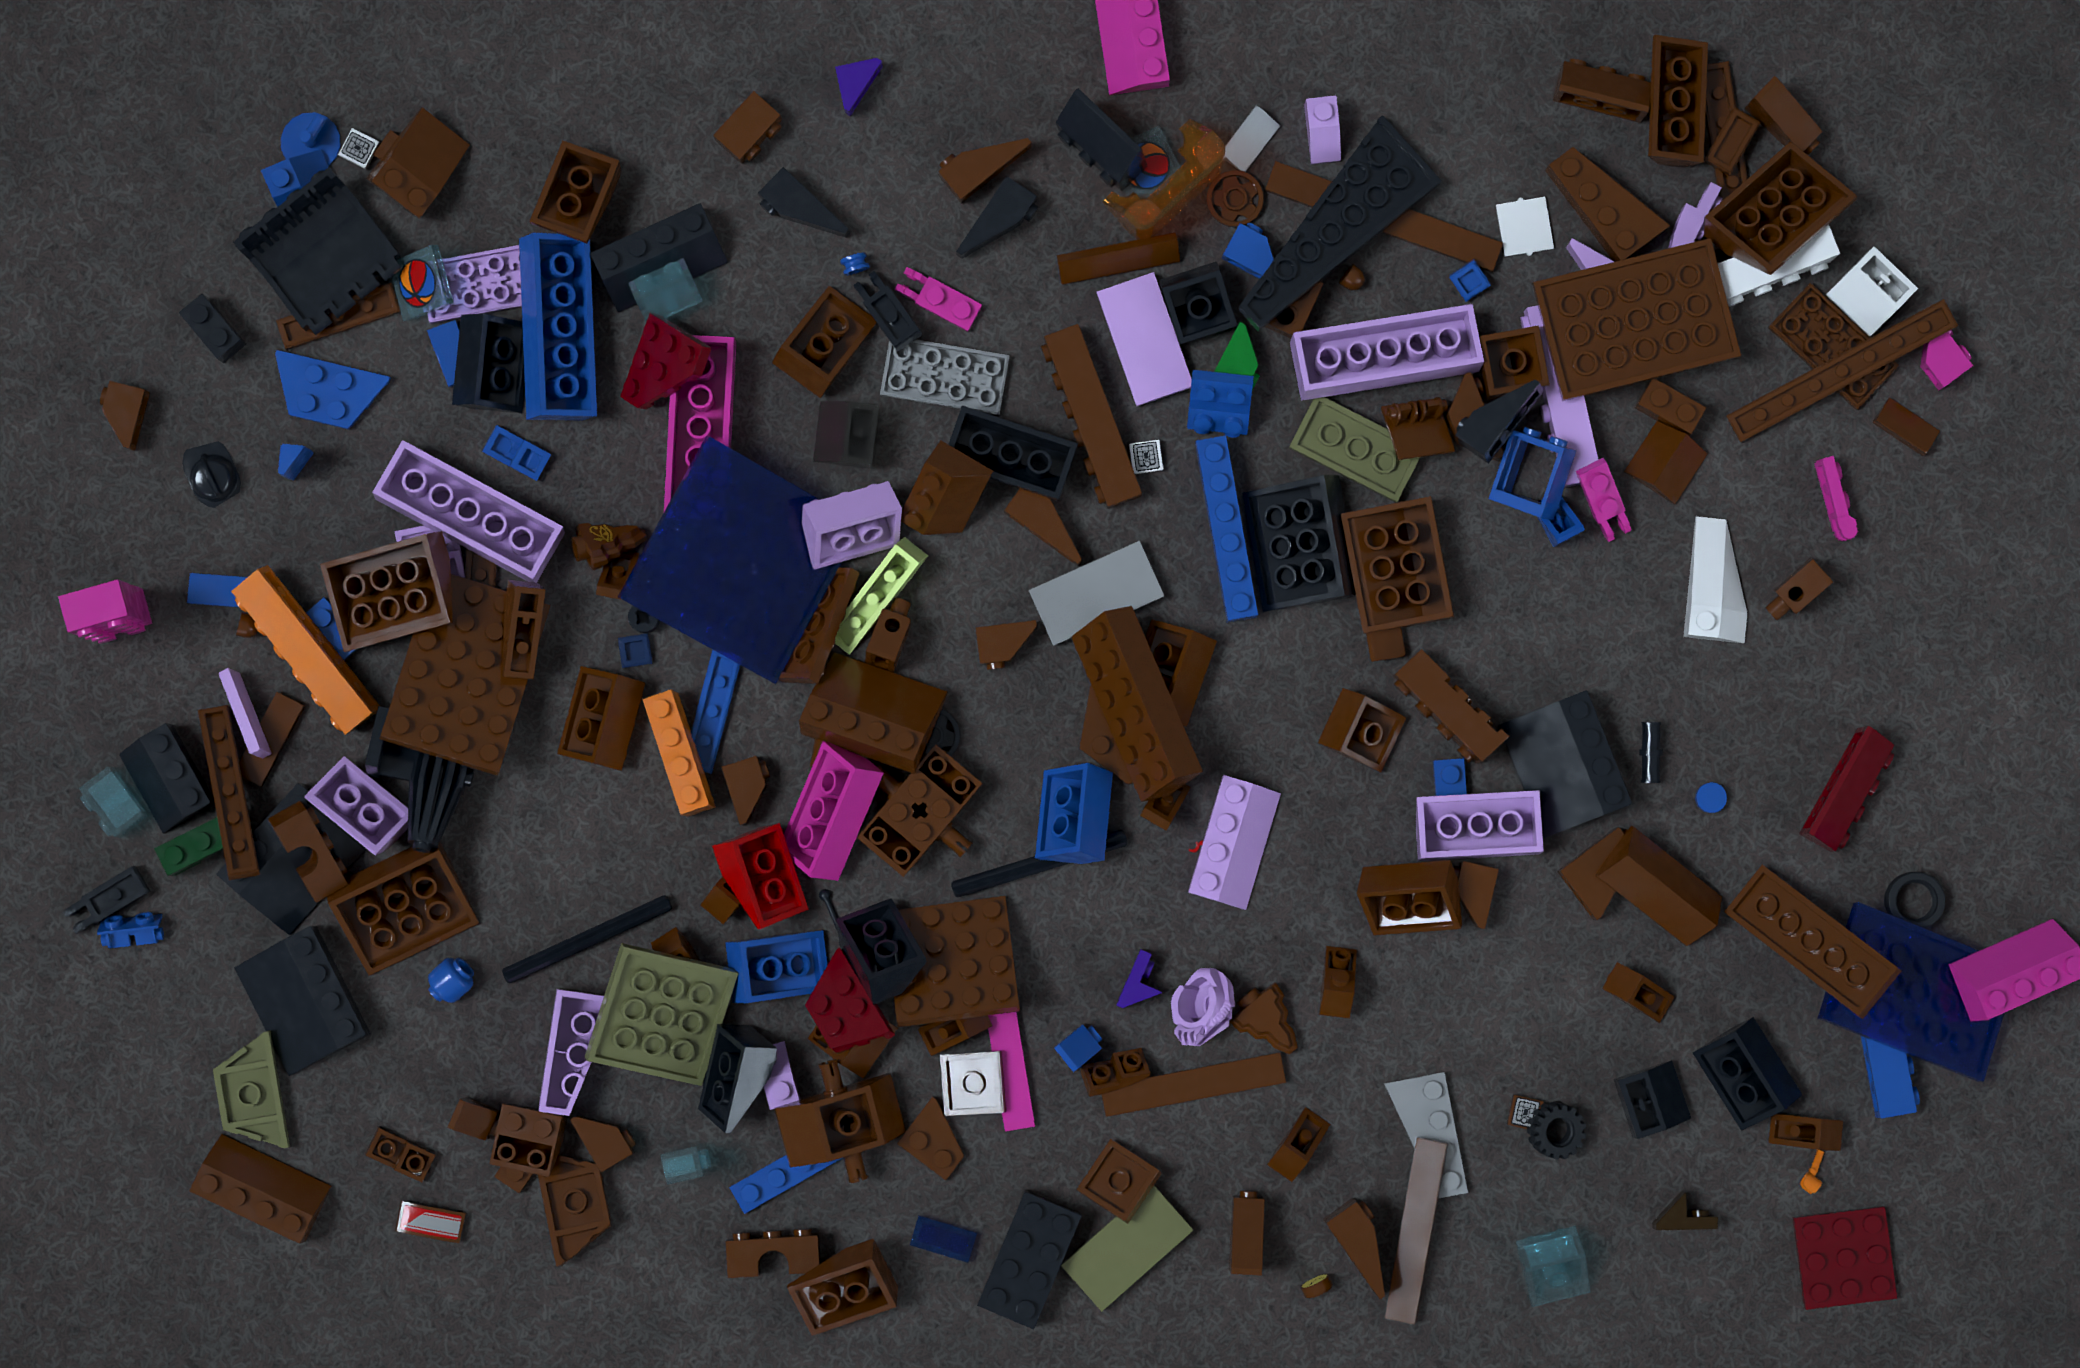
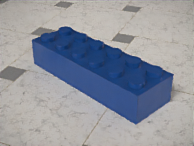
(557, 327)

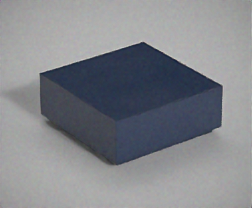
(635, 650)

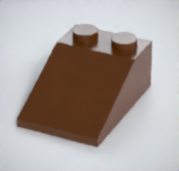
(419, 163)
(576, 192)
(824, 341)
(1357, 1236)
(845, 1288)

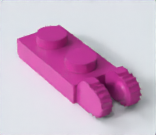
(941, 300)
(1603, 497)
(1835, 499)

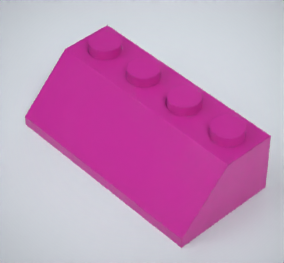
(1132, 45)
(831, 811)
(2016, 970)

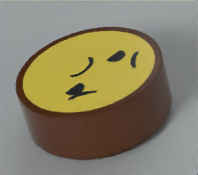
(1316, 1286)

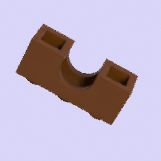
(321, 872)
(744, 1252)

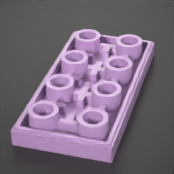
(481, 283)
(1145, 339)

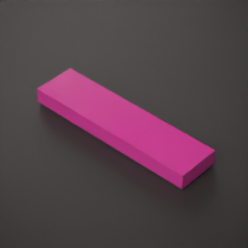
(1006, 1038)

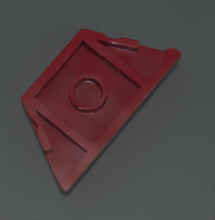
(844, 1008)

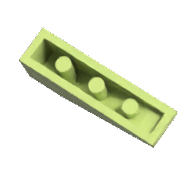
(879, 593)

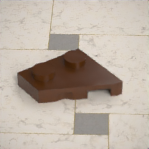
(933, 1141)

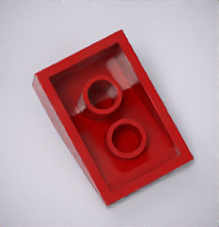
(762, 874)

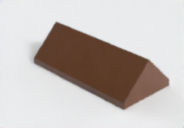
(1661, 887)

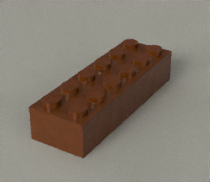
(1136, 703)

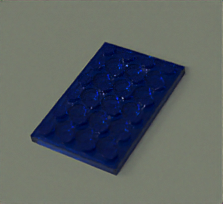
(1923, 1005)

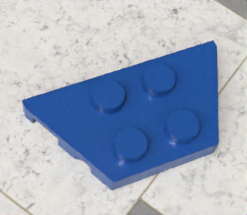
(327, 390)

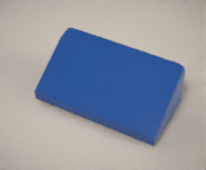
(293, 459)

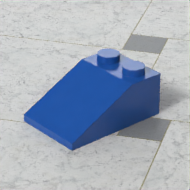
(776, 965)

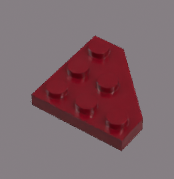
(663, 362)

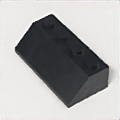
(669, 240)
(1015, 452)

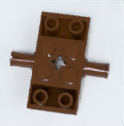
(943, 788)
(813, 1127)

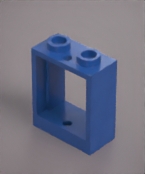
(1509, 467)

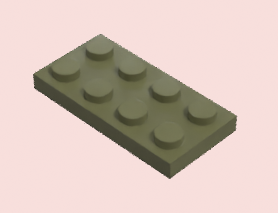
(1352, 448)

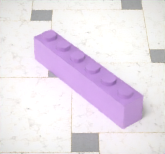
(1566, 418)

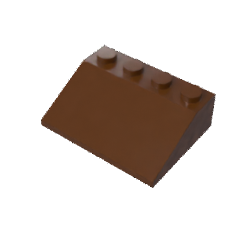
(1777, 210)
(1397, 565)
(390, 590)
(872, 712)
(402, 907)

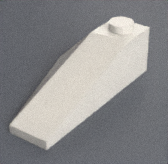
(1715, 592)

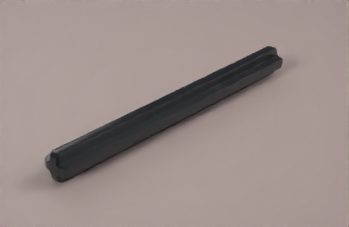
(1021, 869)
(587, 939)

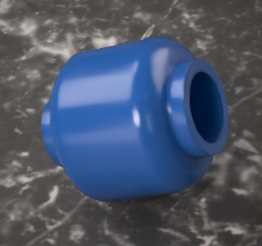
(450, 980)

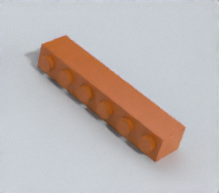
(305, 650)

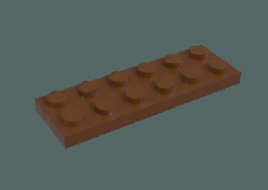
(1812, 941)

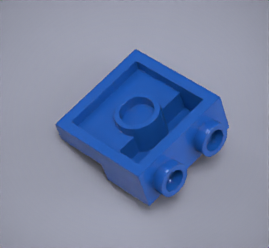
(1220, 403)

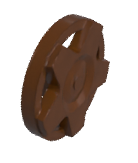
(1235, 198)

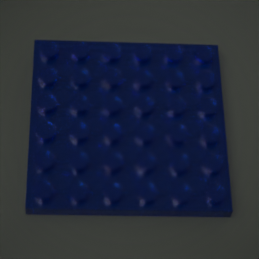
(732, 562)

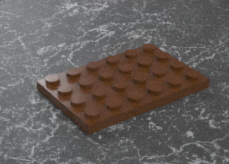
(1636, 319)
(453, 686)

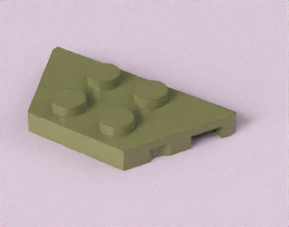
(251, 1093)

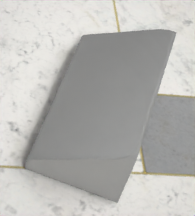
(1250, 139)

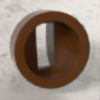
(1353, 278)
(246, 626)

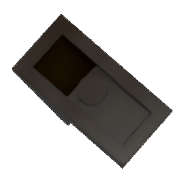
(1676, 1218)

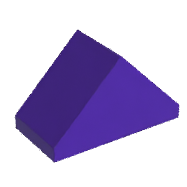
(855, 80)

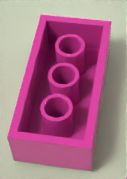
(105, 611)

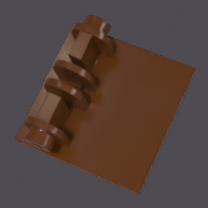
(1418, 428)

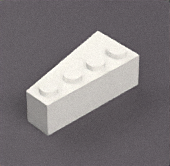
(1743, 279)

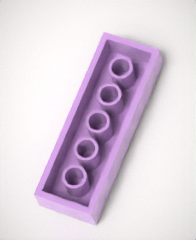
(1386, 352)
(468, 512)

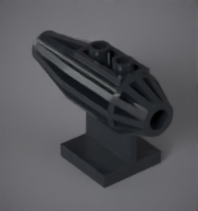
(433, 785)

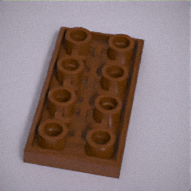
(1821, 332)

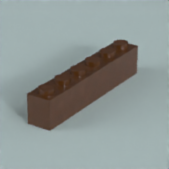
(1092, 417)

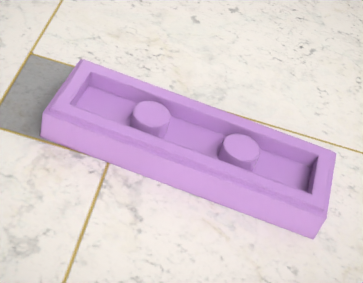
(244, 713)

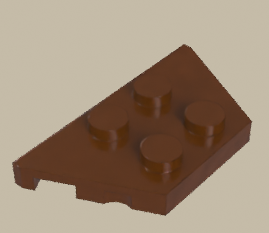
(1099, 741)
(574, 1206)

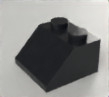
(1198, 302)

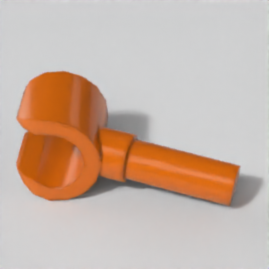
(1809, 1181)

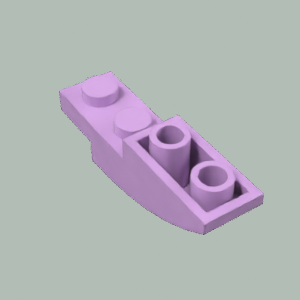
(1691, 219)

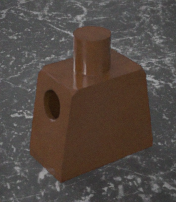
(1807, 577)
(887, 646)

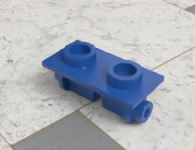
(116, 930)

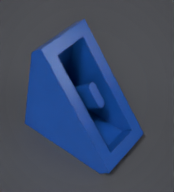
(1564, 525)

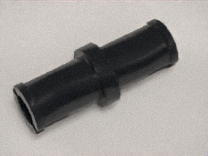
(1651, 752)

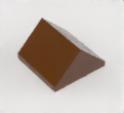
(1666, 461)

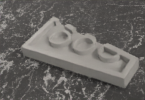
(1427, 1113)

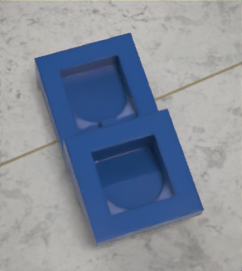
(516, 453)

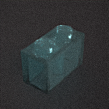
(666, 290)
(112, 802)
(685, 1163)

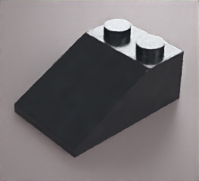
(735, 1073)

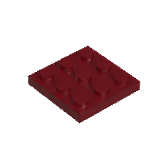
(1844, 1257)

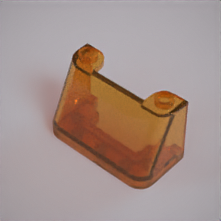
(1203, 164)

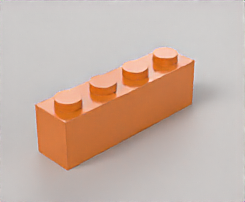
(679, 753)

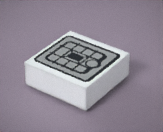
(359, 148)
(1146, 457)

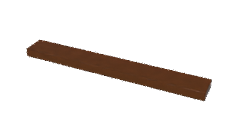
(1410, 227)
(1842, 370)

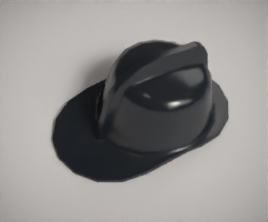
(211, 473)

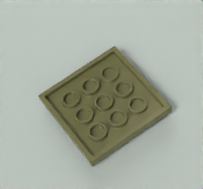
(661, 1014)

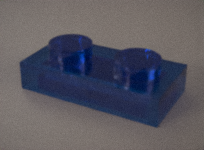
(943, 1238)

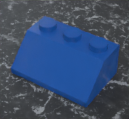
(1074, 814)

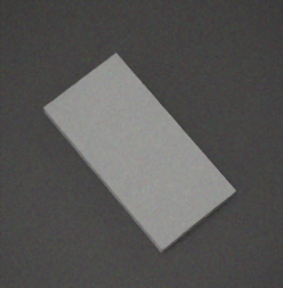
(945, 376)
(1099, 586)

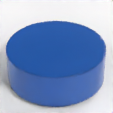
(1710, 797)

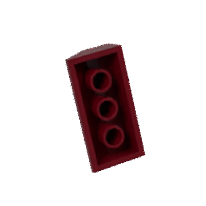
(1847, 789)

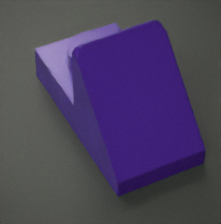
(1133, 989)

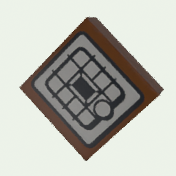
(1521, 1110)

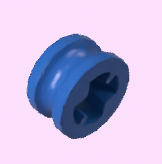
(854, 263)

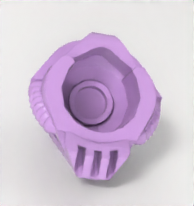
(1202, 1006)

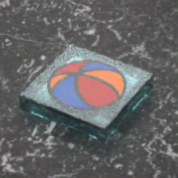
(1160, 163)
(421, 283)

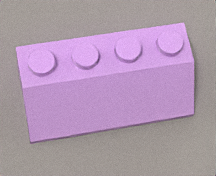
(1478, 825)
(1234, 842)

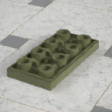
(1126, 1251)

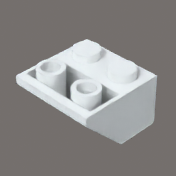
(1871, 291)

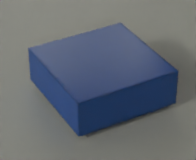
(1470, 280)

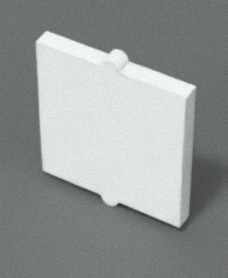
(1524, 226)

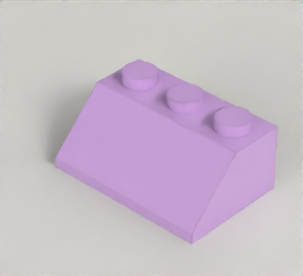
(851, 524)
(360, 806)

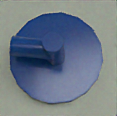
(310, 133)

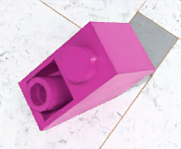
(1944, 360)

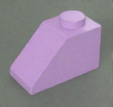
(1323, 129)
(781, 1086)

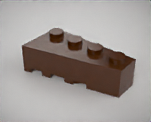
(1606, 208)
(1449, 708)

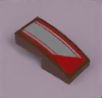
(430, 1221)

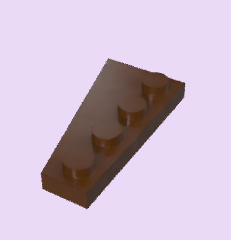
(818, 639)

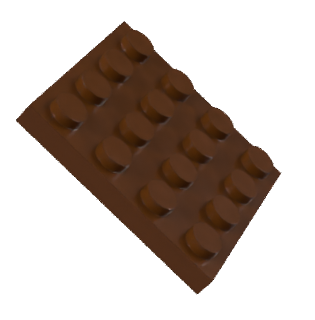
(966, 965)

